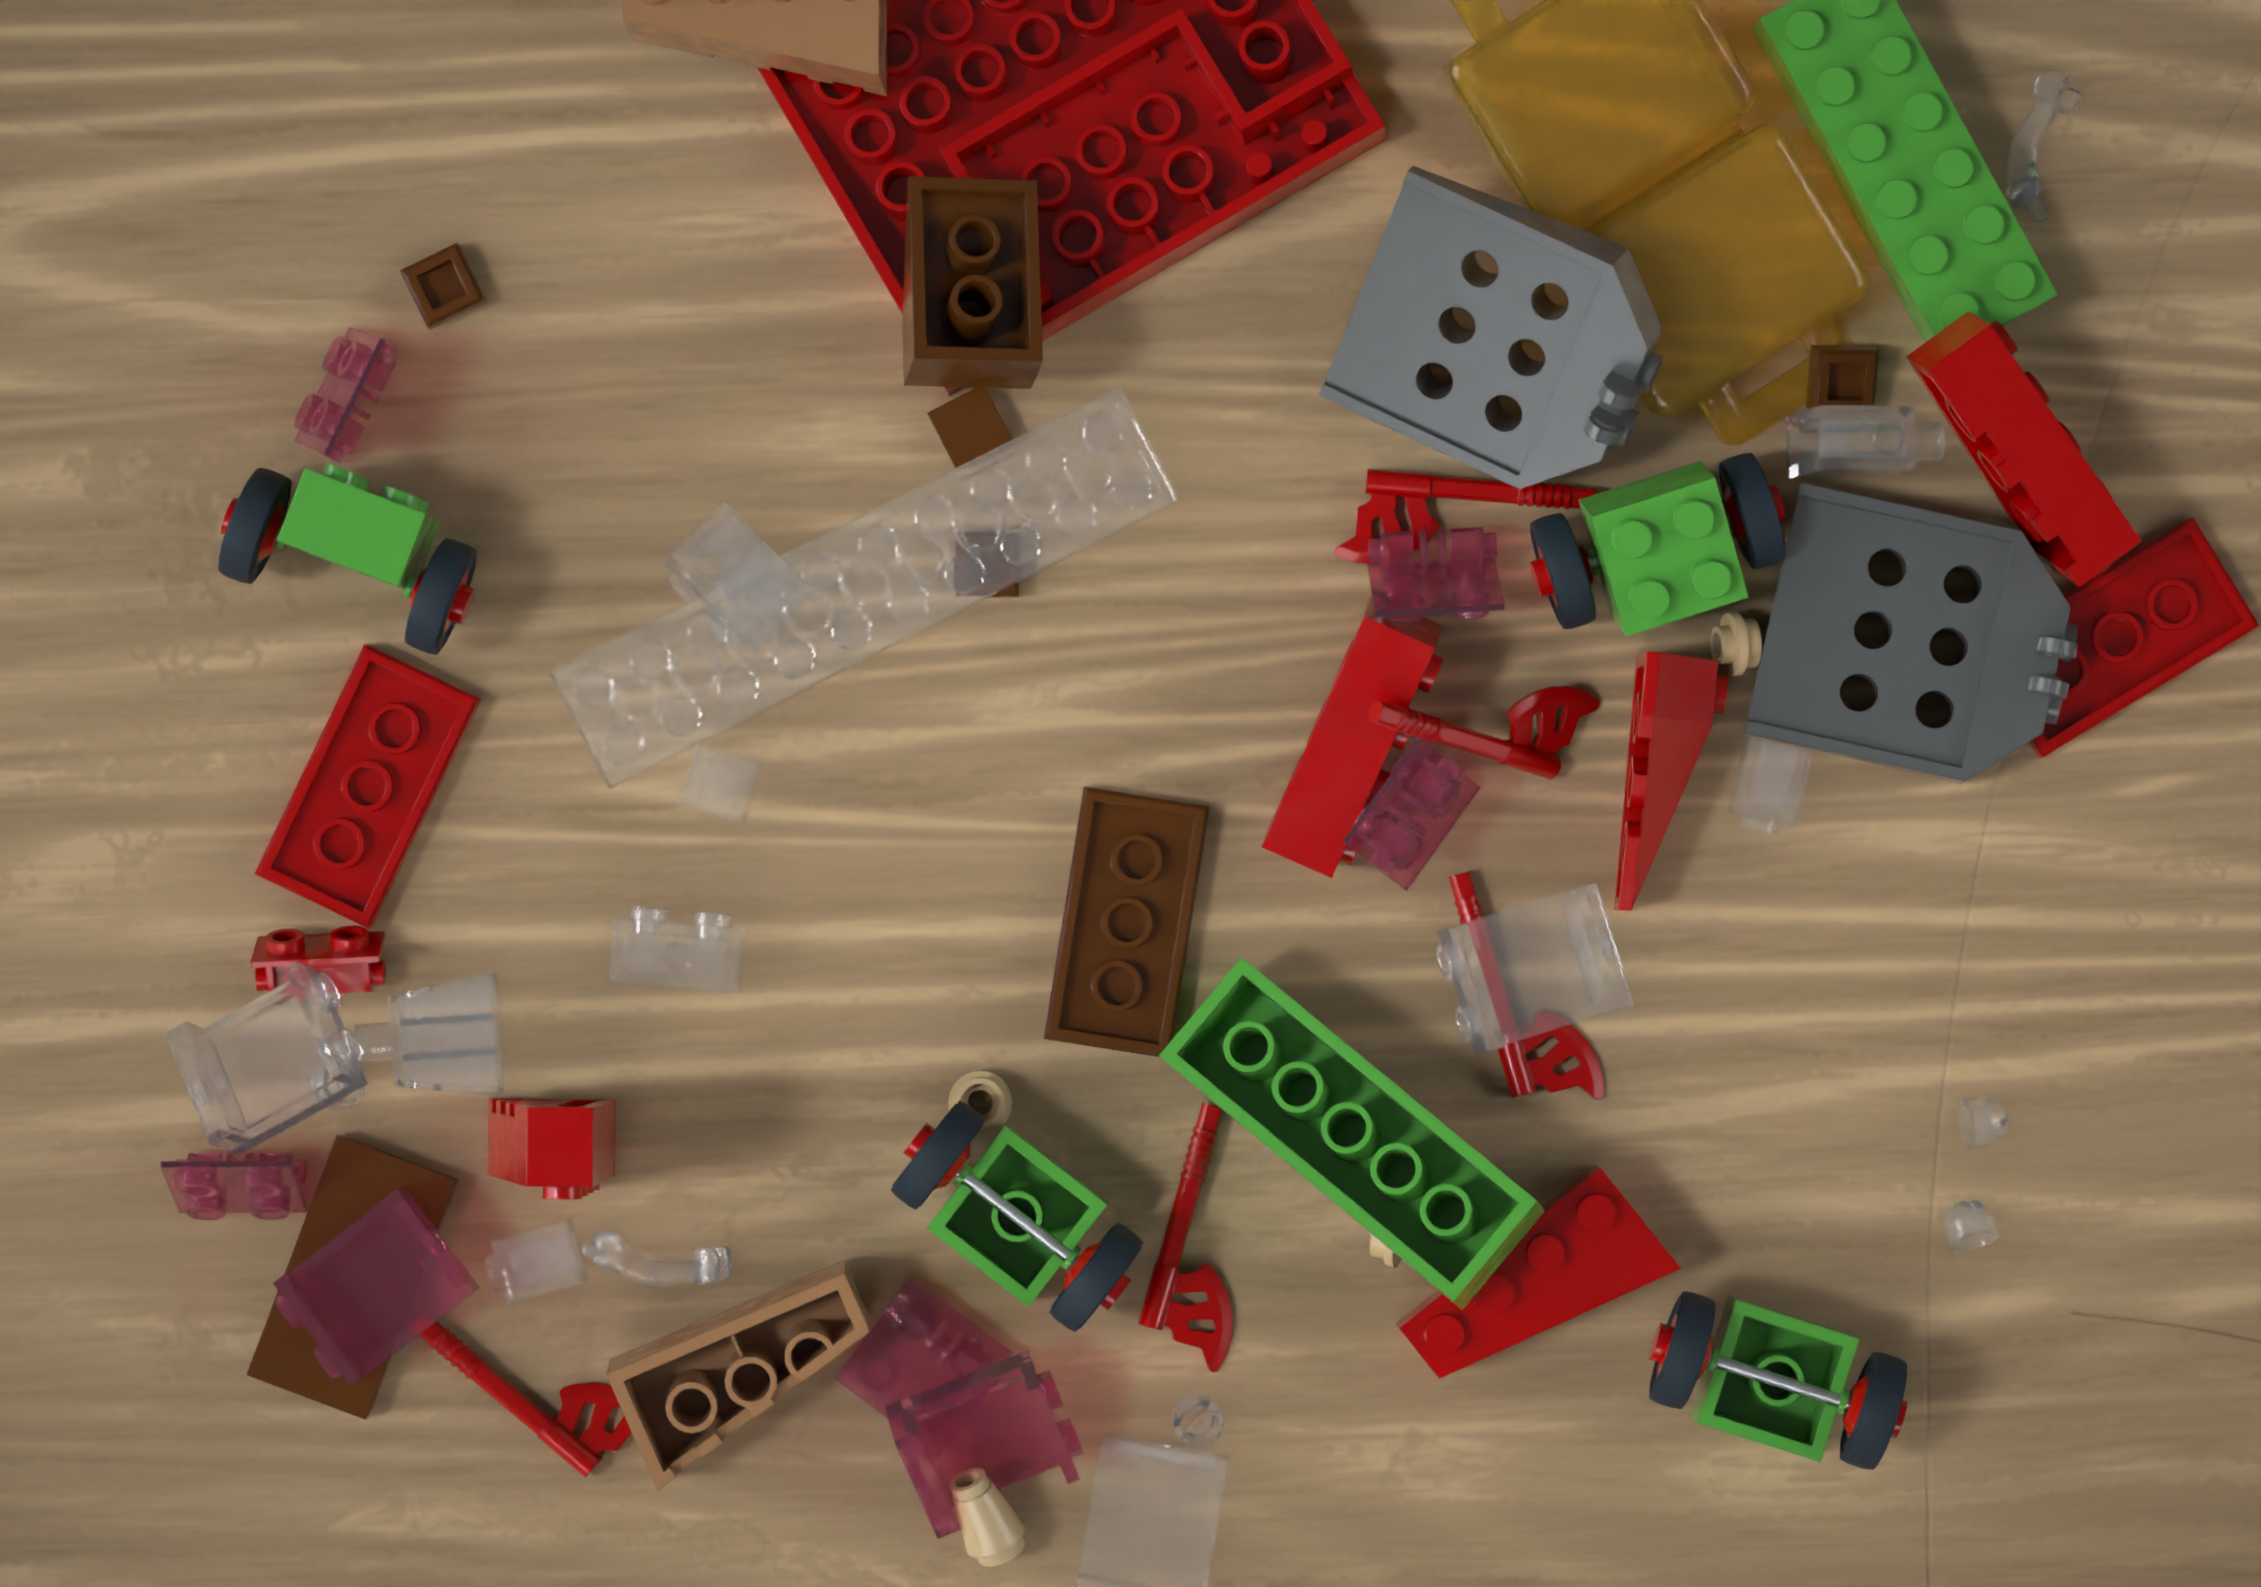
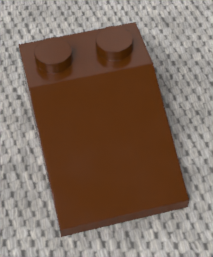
(971, 283)

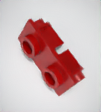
(346, 954)

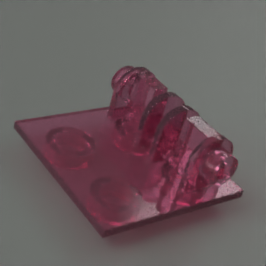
(349, 366)
(1410, 588)
(1411, 813)
(211, 1187)
(916, 1348)

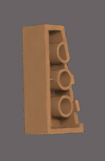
(808, 37)
(731, 1367)

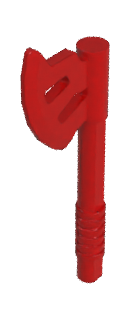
(1416, 487)
(1515, 752)
(1524, 1074)
(1166, 1279)
(555, 1433)

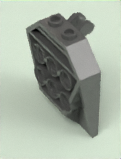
(1404, 320)
(2009, 636)

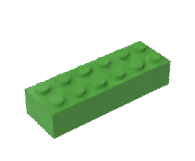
(1904, 161)
(1352, 1133)

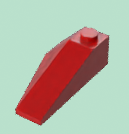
(1667, 731)

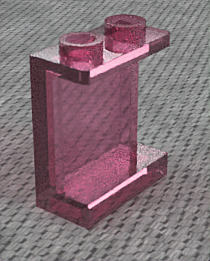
(374, 1287)
(983, 1420)

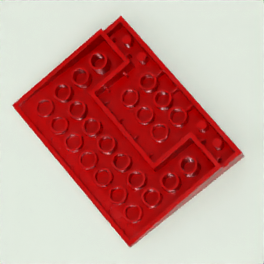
(1129, 114)

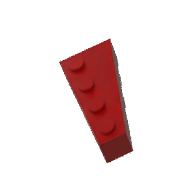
(2023, 448)
(1346, 749)
(553, 1144)
(1569, 1262)

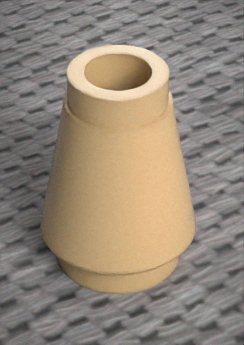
(986, 1519)

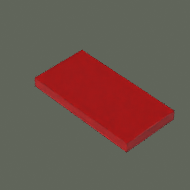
(2143, 628)
(368, 786)

